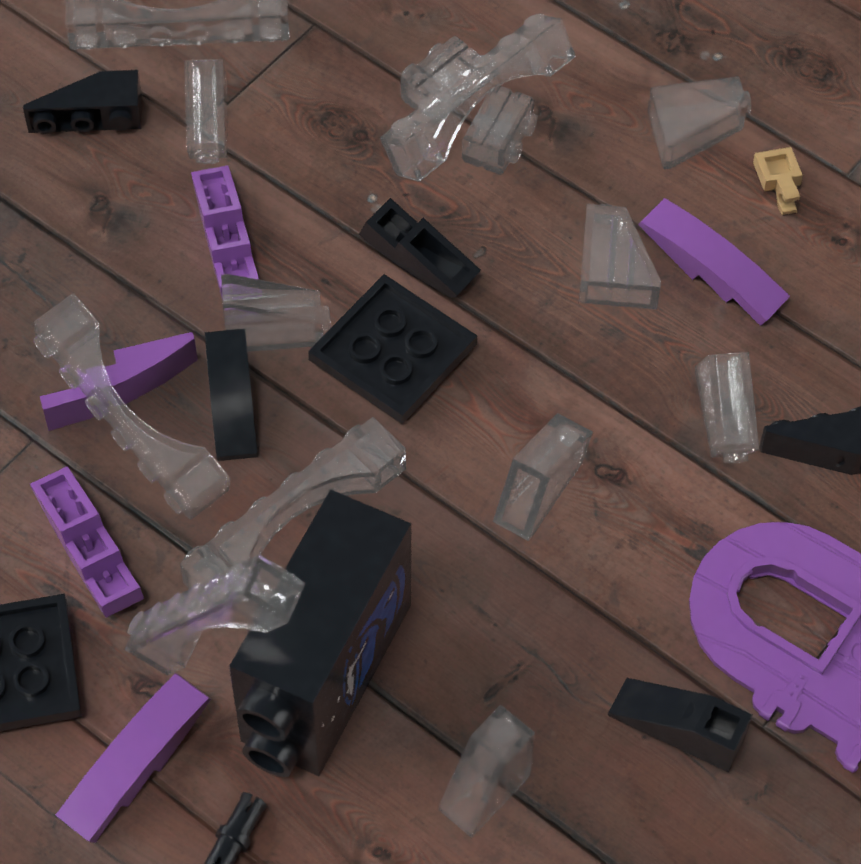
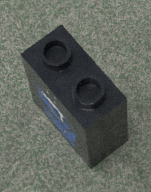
(308, 676)

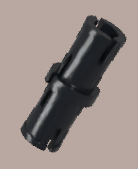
(234, 836)

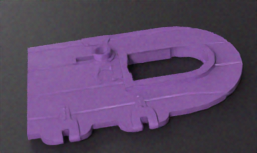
(781, 675)

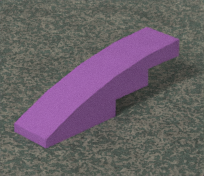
(223, 223)
(716, 260)
(134, 374)
(87, 541)
(133, 756)

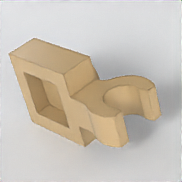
(780, 172)

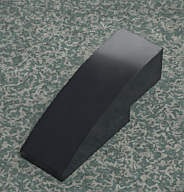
(419, 249)
(230, 395)

